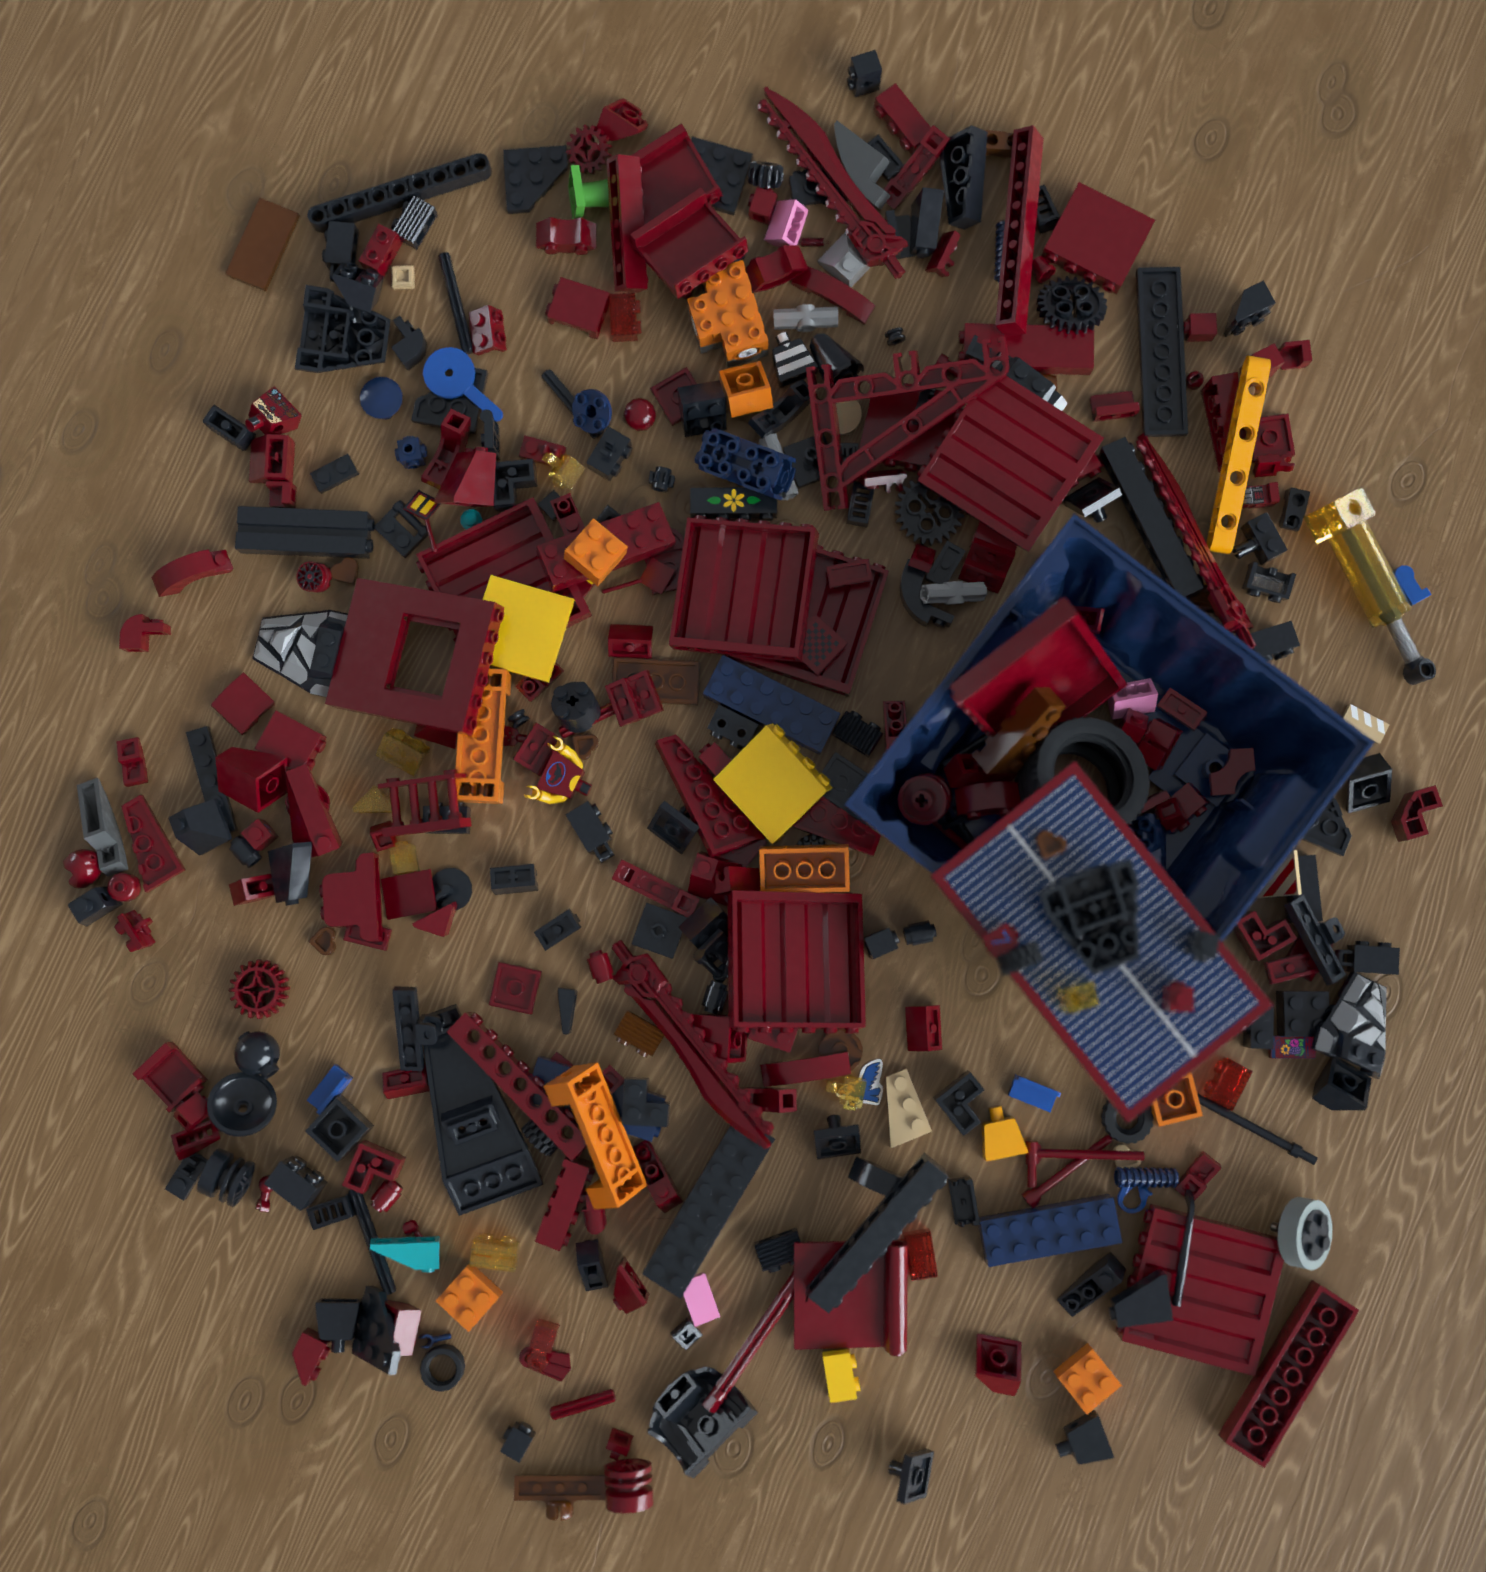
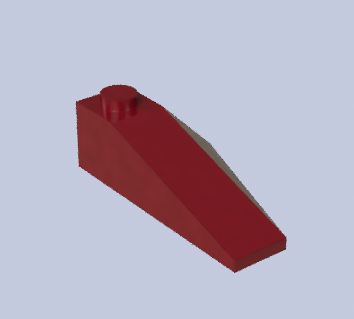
(309, 813)

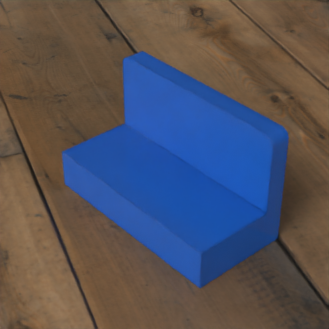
(329, 1088)
(1033, 1093)

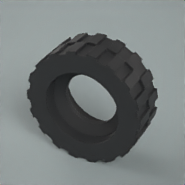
(1126, 1136)

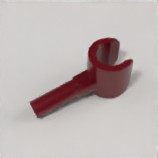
(412, 1227)

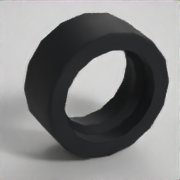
(427, 1377)

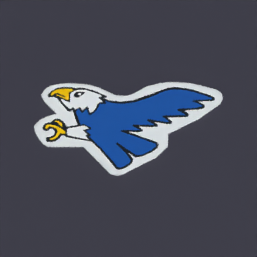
(872, 1074)

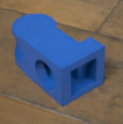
(1410, 587)

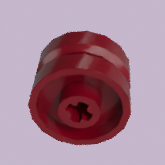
(915, 807)

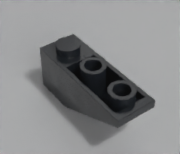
(1093, 1284)

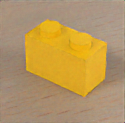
(839, 1374)

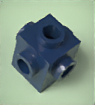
(414, 458)

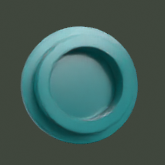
(470, 518)

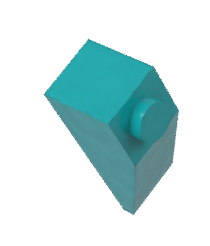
(414, 1252)

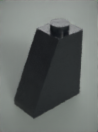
(925, 222)
(290, 872)
(1142, 1302)

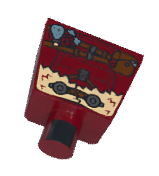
(273, 414)

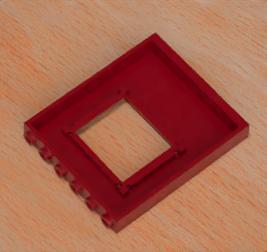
(374, 647)

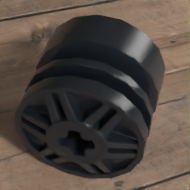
(226, 1177)

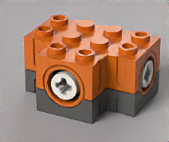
(729, 317)

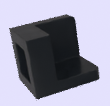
(975, 351)

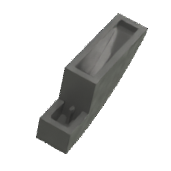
(862, 164)
(101, 827)

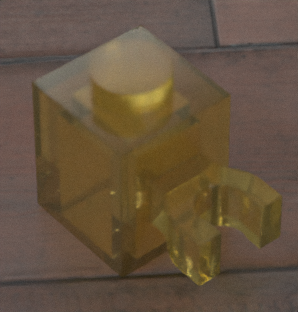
(564, 471)
(404, 858)
(850, 1091)

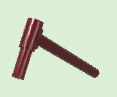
(1035, 1154)

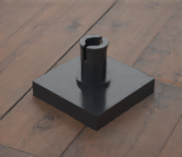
(806, 461)
(1092, 498)
(673, 826)
(659, 931)
(836, 1139)
(913, 1475)

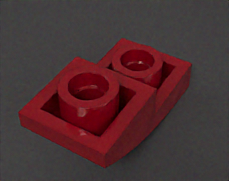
(532, 688)

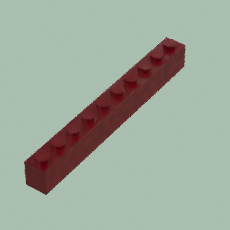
(1019, 231)

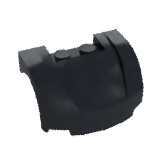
(689, 1427)

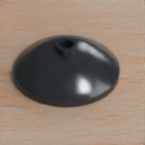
(241, 1091)

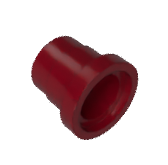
(1042, 269)

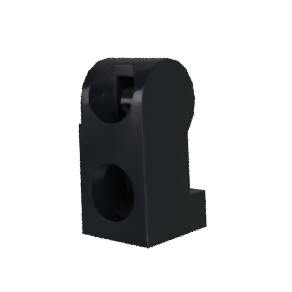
(1294, 508)

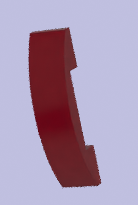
(916, 167)
(835, 292)
(655, 888)
(805, 1069)

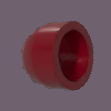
(1197, 384)

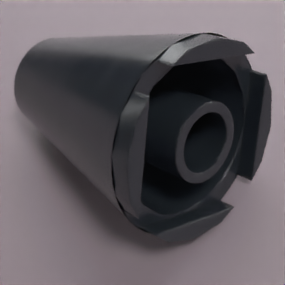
(828, 351)

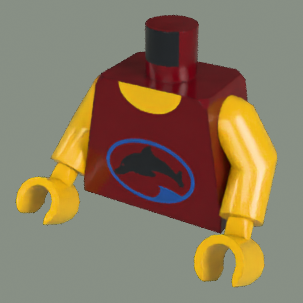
(561, 776)

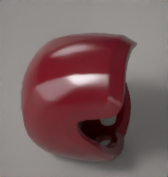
(83, 866)

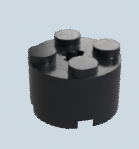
(575, 706)

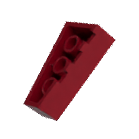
(1218, 402)
(564, 1202)

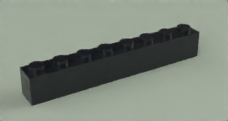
(1150, 519)
(877, 1233)

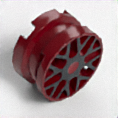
(314, 577)

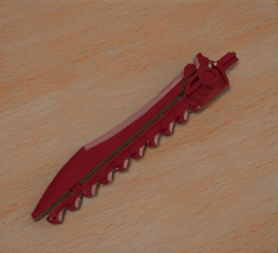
(871, 237)
(1221, 597)
(715, 1083)

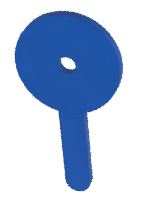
(461, 380)

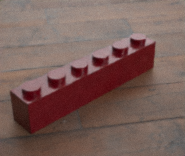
(625, 218)

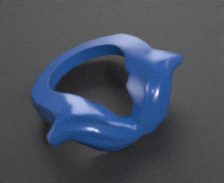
(1143, 1192)

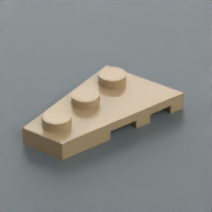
(904, 1109)

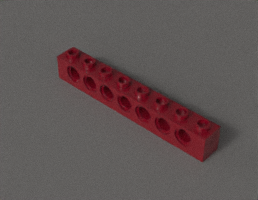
(462, 1031)

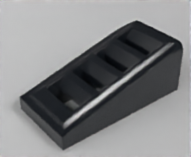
(1049, 220)
(857, 520)
(567, 1003)
(347, 1206)

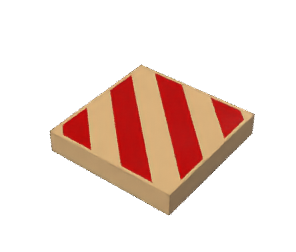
(1285, 880)

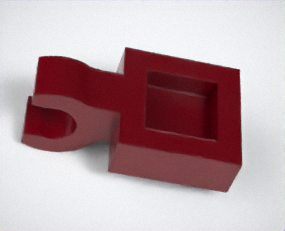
(1270, 464)

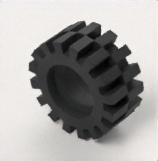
(1019, 958)
(539, 1138)

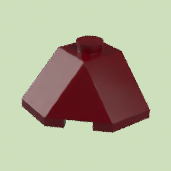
(621, 120)

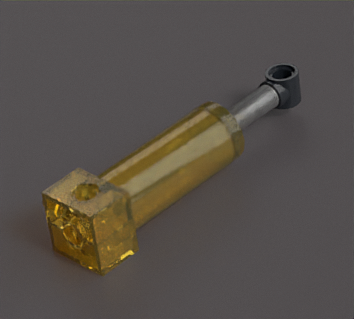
(1369, 573)

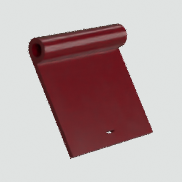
(868, 1315)

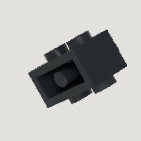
(734, 723)

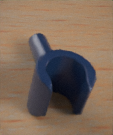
(434, 1339)

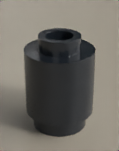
(244, 851)
(919, 933)
(714, 997)

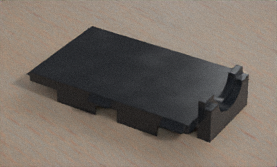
(805, 190)

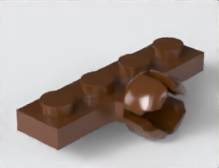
(559, 1491)

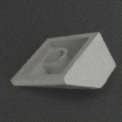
(844, 261)

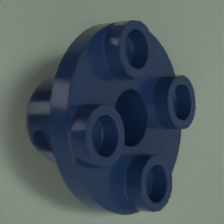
(591, 411)

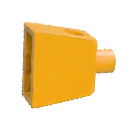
(1001, 1136)

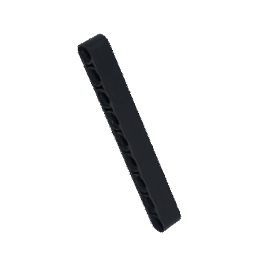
(408, 185)

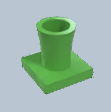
(585, 194)

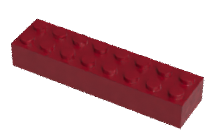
(1288, 1373)

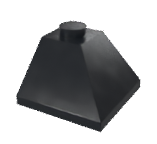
(1369, 784)
(201, 827)
(1342, 1087)

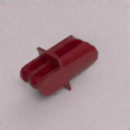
(594, 1219)

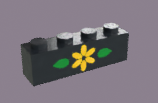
(732, 503)

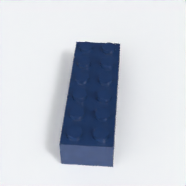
(771, 702)
(1049, 1230)

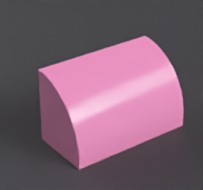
(786, 223)
(1137, 695)
(700, 1300)

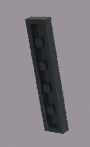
(204, 758)

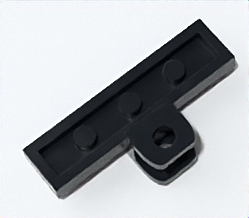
(1318, 938)
(413, 1028)

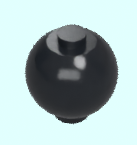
(257, 1054)

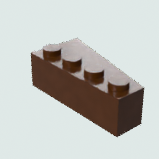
(1020, 733)

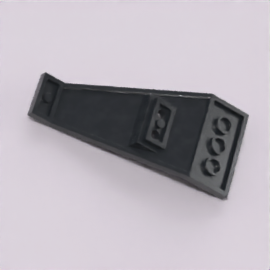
(486, 1157)

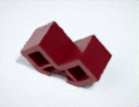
(1408, 818)

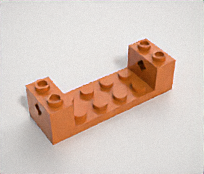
(482, 752)
(603, 1133)

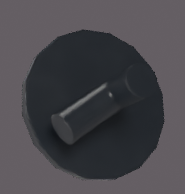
(452, 886)

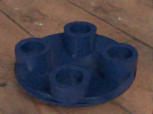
(381, 398)

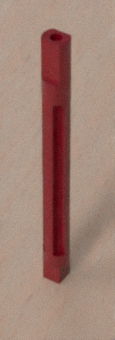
(750, 1346)

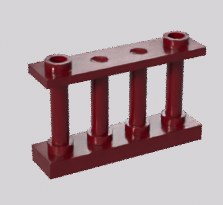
(435, 821)

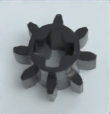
(661, 479)

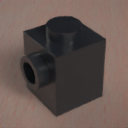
(1202, 945)
(517, 1440)

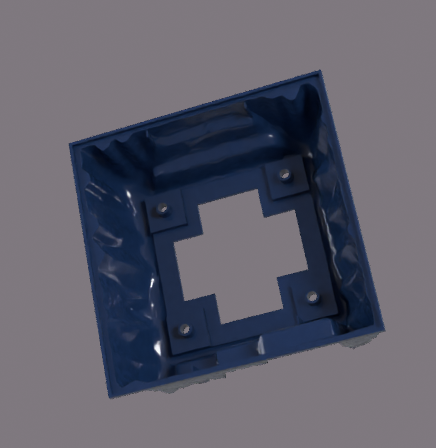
(1156, 634)

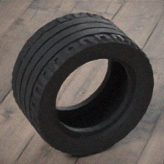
(1103, 746)

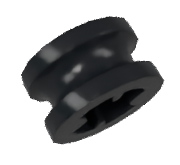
(895, 336)
(518, 718)

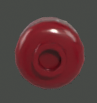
(124, 887)

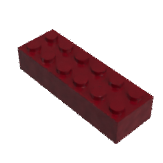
(642, 530)

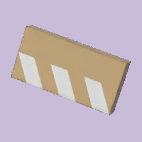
(1366, 723)

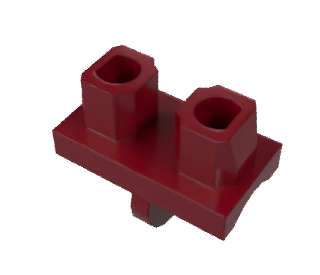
(137, 930)

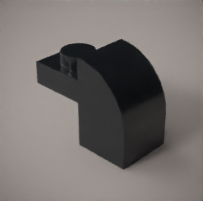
(412, 347)

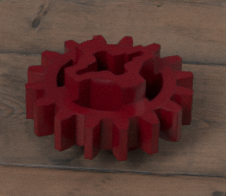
(581, 143)

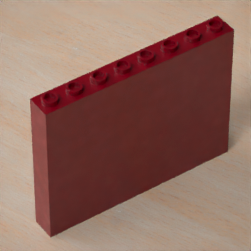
(1048, 652)

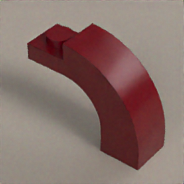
(453, 440)
(189, 568)
(774, 1099)

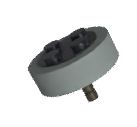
(1304, 1233)

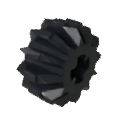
(765, 174)

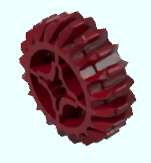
(259, 997)

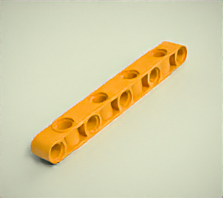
(1238, 454)

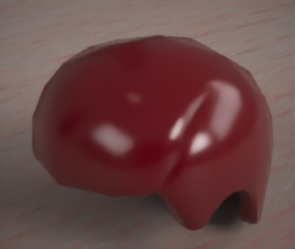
(639, 414)

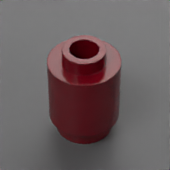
(600, 966)
(386, 1195)

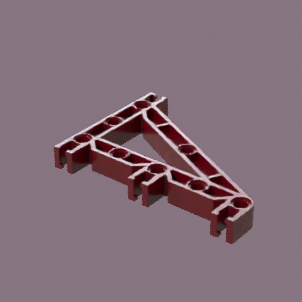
(971, 381)

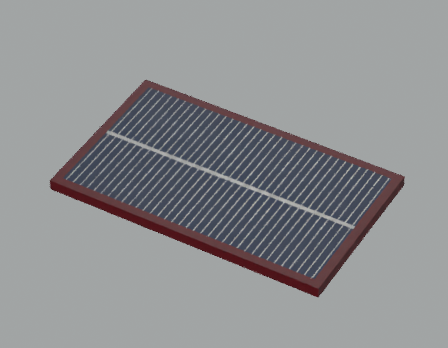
(1127, 1039)

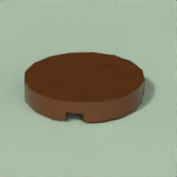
(842, 1042)

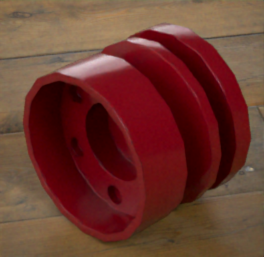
(628, 1485)

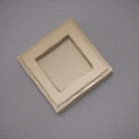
(403, 277)

